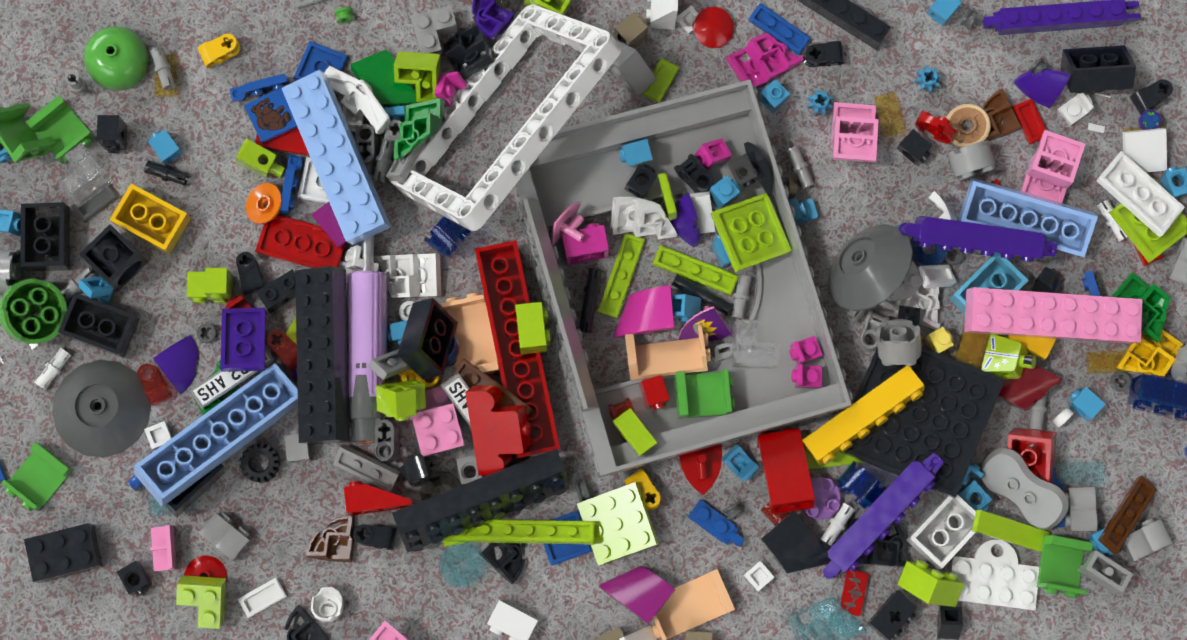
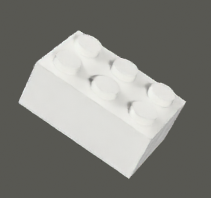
(944, 531)

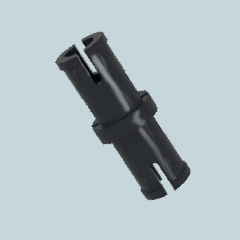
(166, 173)

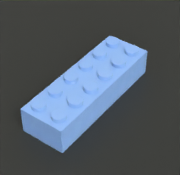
(1010, 208)

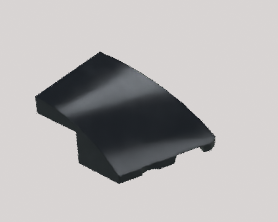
(469, 51)
(795, 545)
(889, 551)

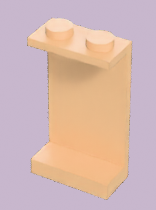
(473, 332)
(667, 357)
(692, 606)

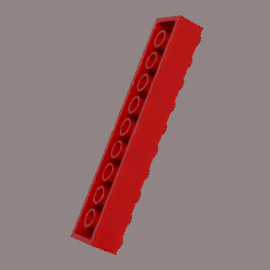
(520, 373)

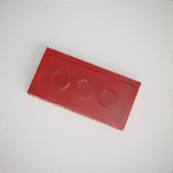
(298, 243)

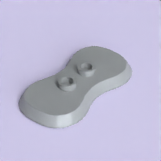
(1038, 501)

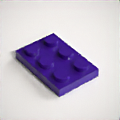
(243, 339)

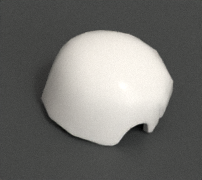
(326, 613)

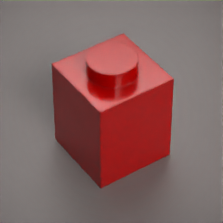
(654, 392)

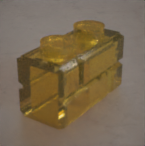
(972, 348)

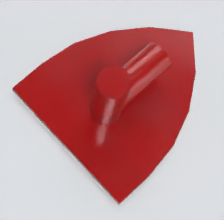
(702, 467)

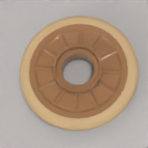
(970, 113)

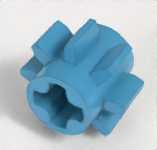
(923, 75)
(822, 96)

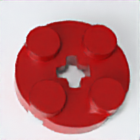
(936, 126)

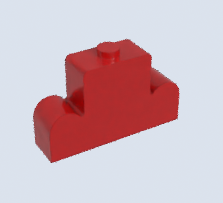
(495, 429)

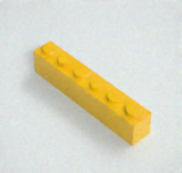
(864, 415)

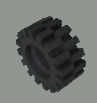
(248, 456)

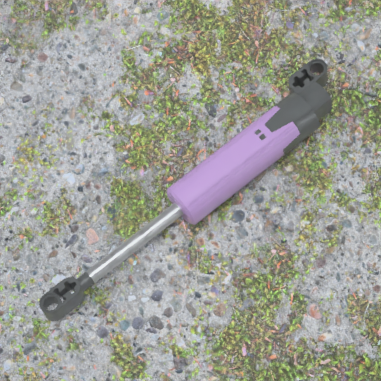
(368, 334)

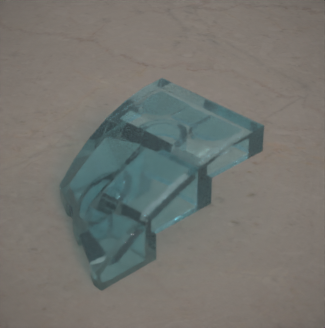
(827, 622)

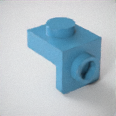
(740, 463)

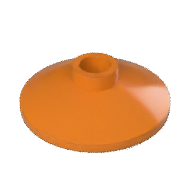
(259, 198)

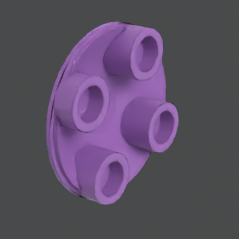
(826, 499)

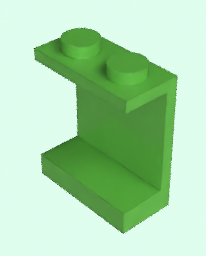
(63, 125)
(18, 137)
(703, 394)
(37, 478)
(1060, 564)

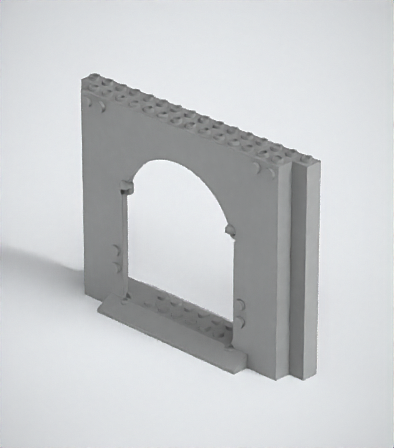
(587, 169)

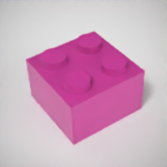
(592, 247)

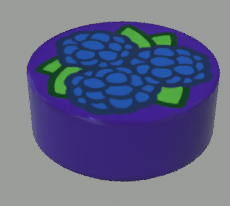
(1149, 120)

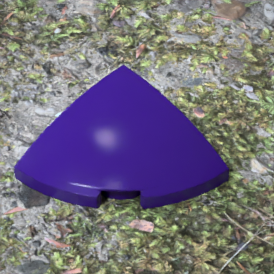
(491, 18)
(1043, 86)
(686, 221)
(179, 363)

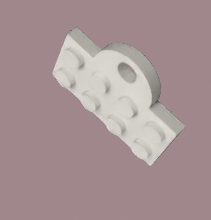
(996, 579)

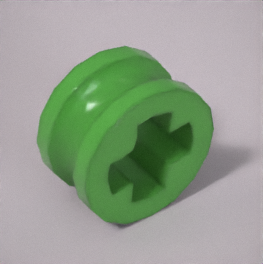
(344, 15)

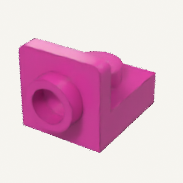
(447, 86)
(713, 153)
(805, 350)
(807, 376)

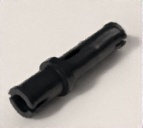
(591, 291)
(706, 296)

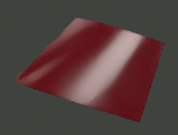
(1028, 388)

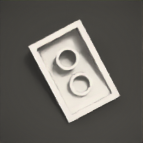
(662, 14)

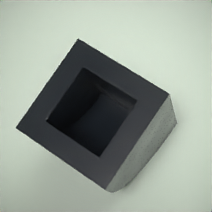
(1047, 282)
(416, 469)
(949, 622)

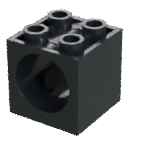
(113, 257)

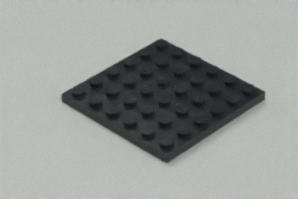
(942, 421)

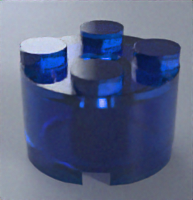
(446, 235)
(861, 485)

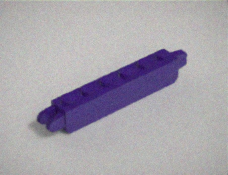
(1061, 17)
(978, 237)
(881, 515)

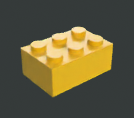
(150, 219)

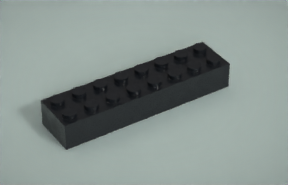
(322, 355)
(481, 500)

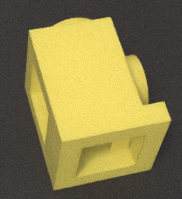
(939, 340)

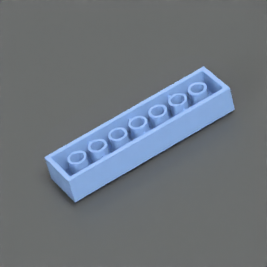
(336, 157)
(217, 435)

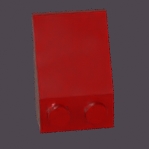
(1036, 449)
(368, 499)

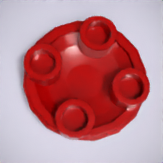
(713, 27)

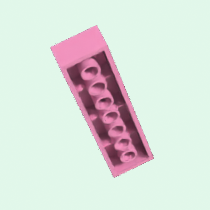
(1053, 315)

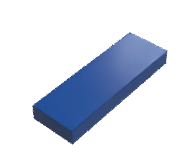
(779, 29)

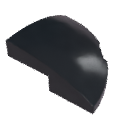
(760, 164)
(511, 561)
(303, 626)

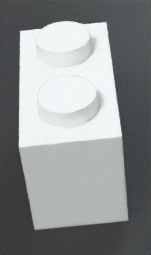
(511, 622)

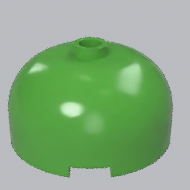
(123, 67)
(44, 308)

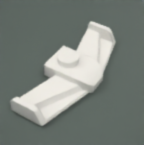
(359, 98)

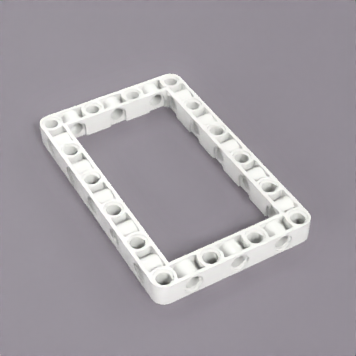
(597, 55)

